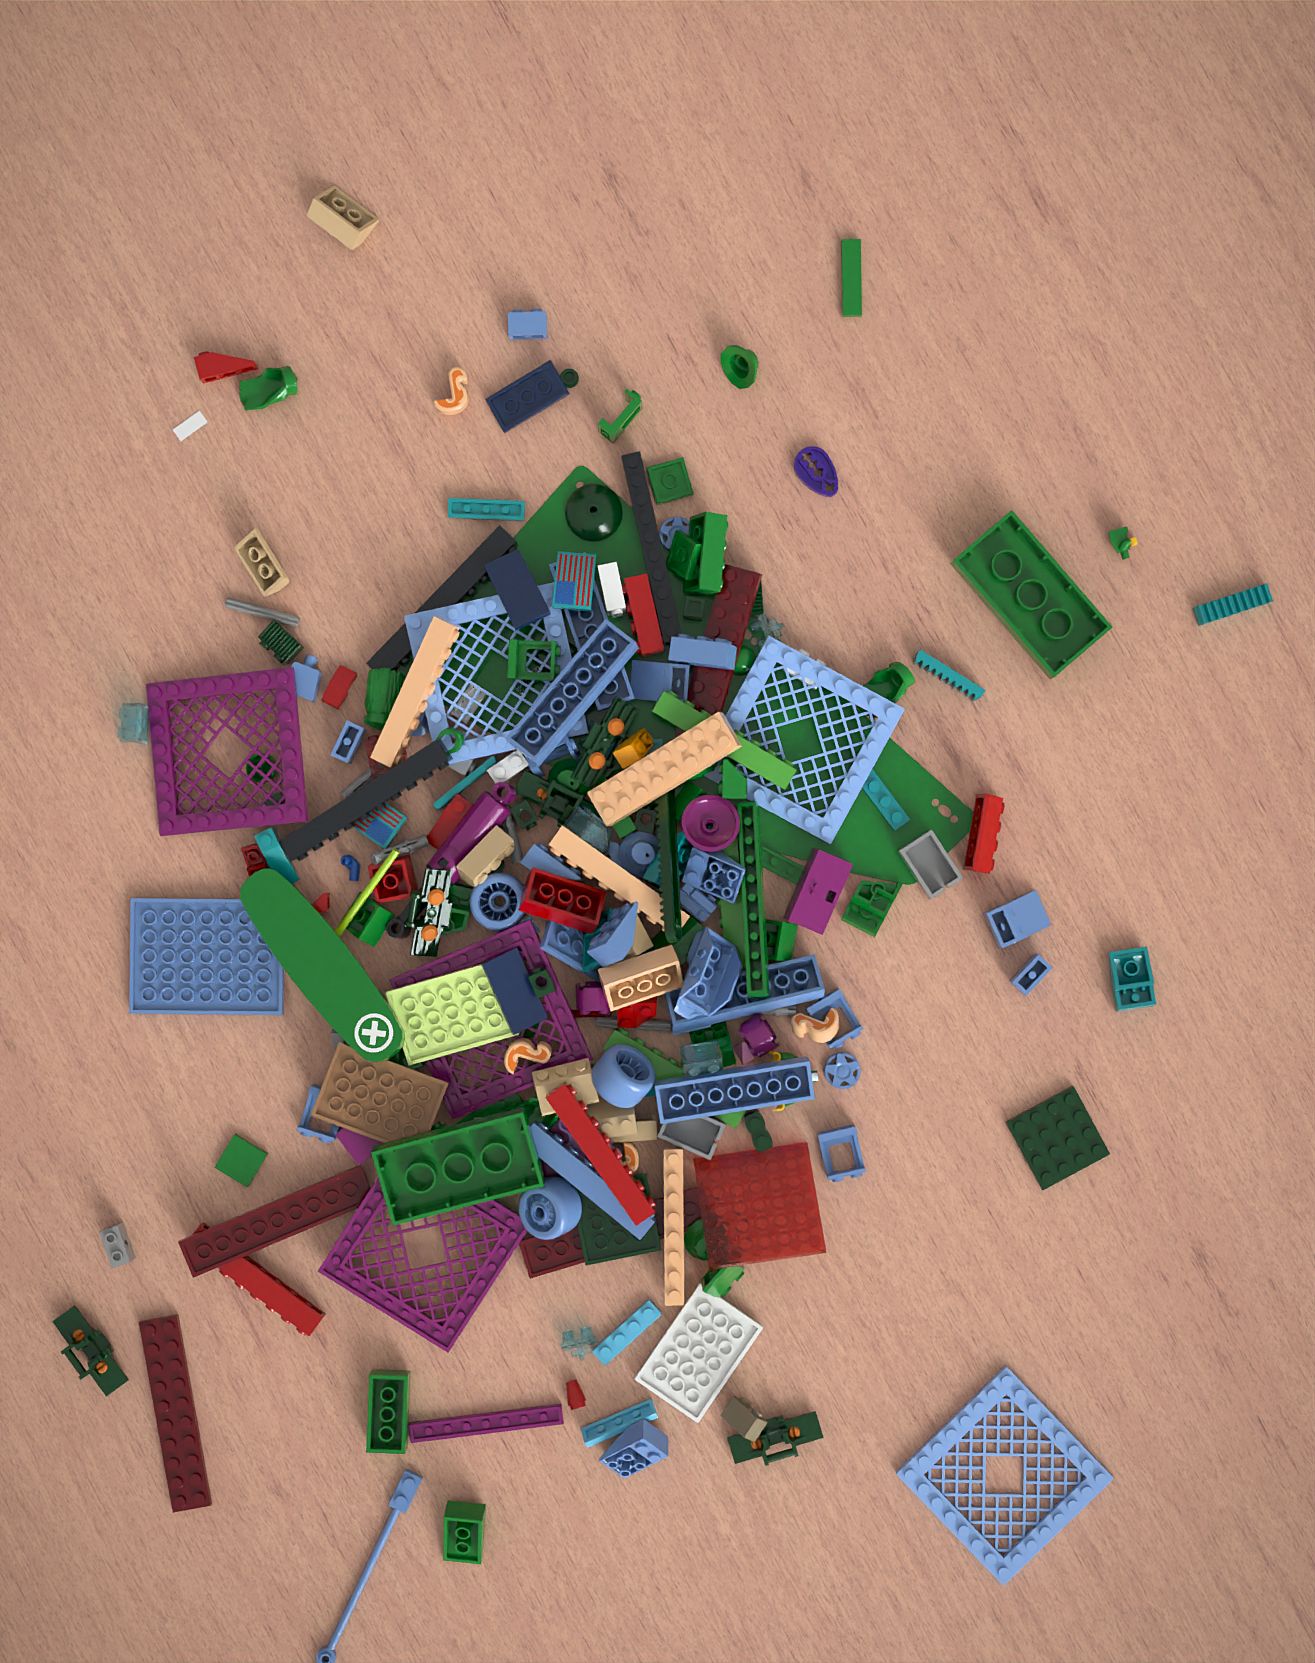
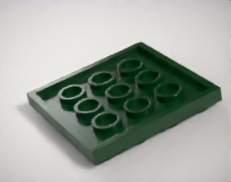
(1057, 1138)
(607, 1239)

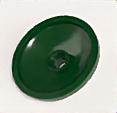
(597, 525)

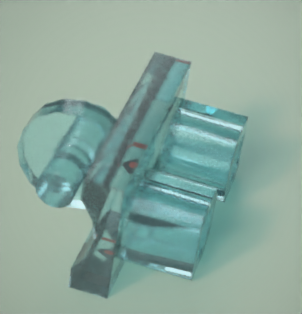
(763, 623)
(570, 1343)

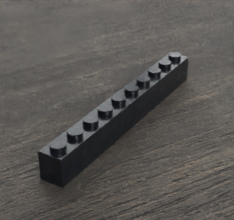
(651, 546)
(451, 592)
(365, 800)

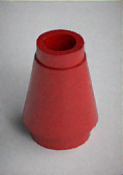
(575, 1395)

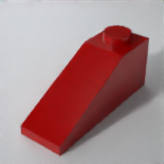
(219, 366)
(448, 821)

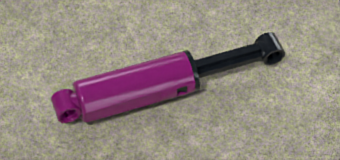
(474, 826)

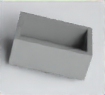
(930, 864)
(694, 1134)

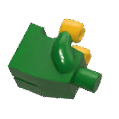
(1121, 542)

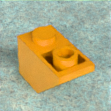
(633, 748)

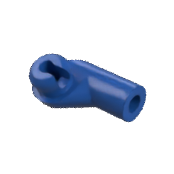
(353, 865)

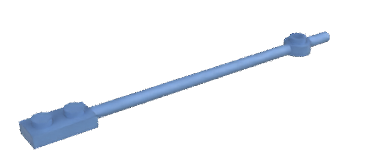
(400, 1502)

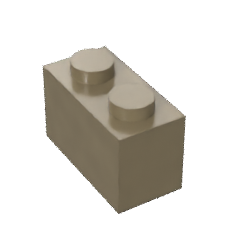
(744, 1418)

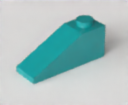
(275, 855)

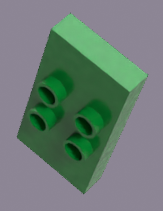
(1031, 595)
(458, 1166)

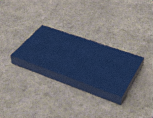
(527, 396)
(517, 589)
(514, 991)

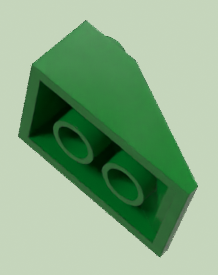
(718, 1281)
(464, 1532)

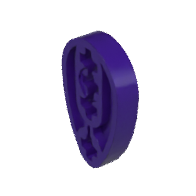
(806, 475)

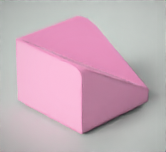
(743, 1052)

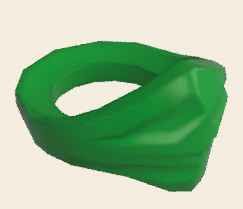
(458, 735)

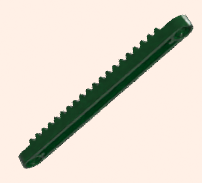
(669, 866)

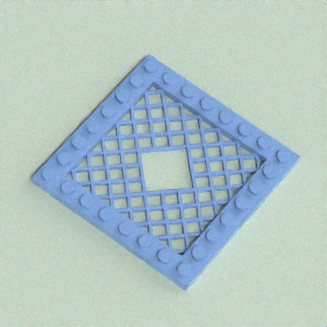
(474, 610)
(888, 717)
(1055, 1519)

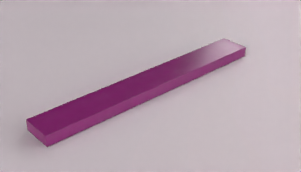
(486, 1423)

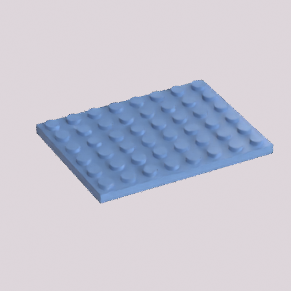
(200, 960)

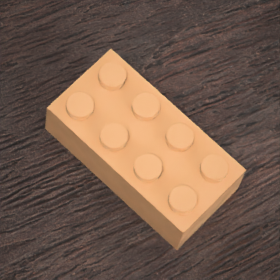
(641, 977)

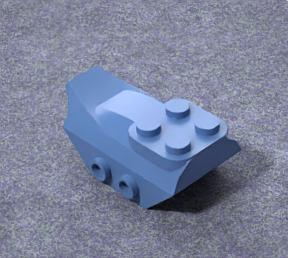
(710, 975)

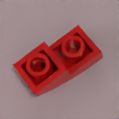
(338, 687)
(254, 858)

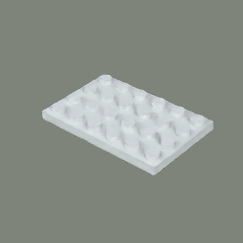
(698, 1353)

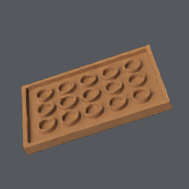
(377, 1098)

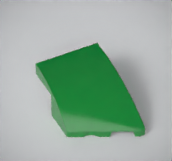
(870, 905)
(460, 908)

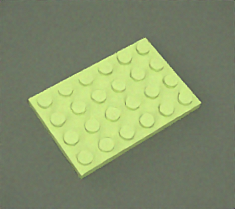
(448, 1014)

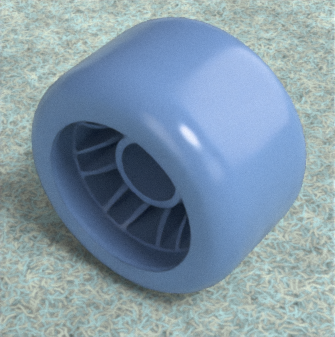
(483, 901)
(623, 1076)
(550, 1209)

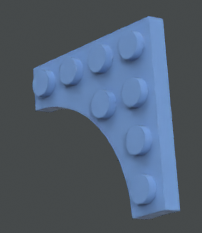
(566, 945)

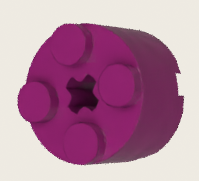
(591, 998)
(759, 1035)

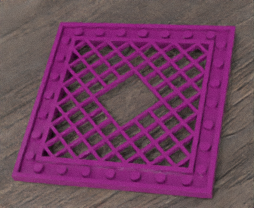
(290, 743)
(491, 1091)
(397, 1307)

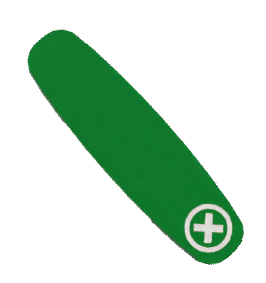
(322, 966)

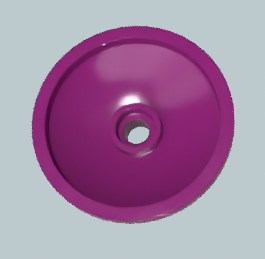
(712, 811)

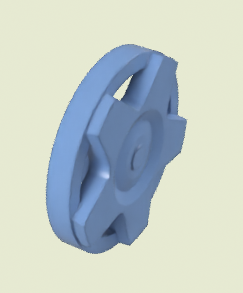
(669, 531)
(842, 1070)

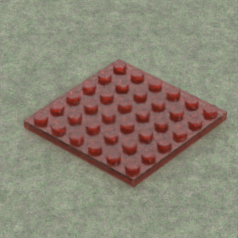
(759, 1206)

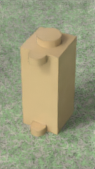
(646, 1131)

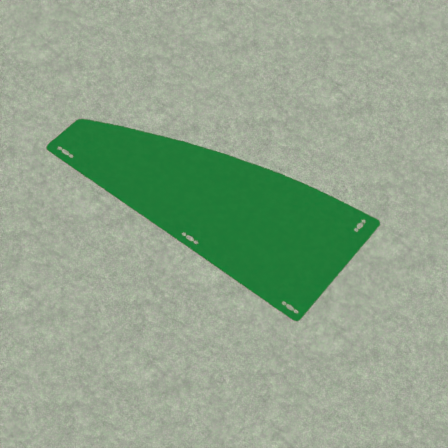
(864, 835)

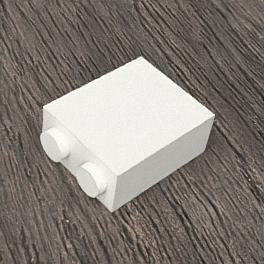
(612, 589)

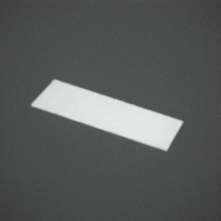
(190, 426)

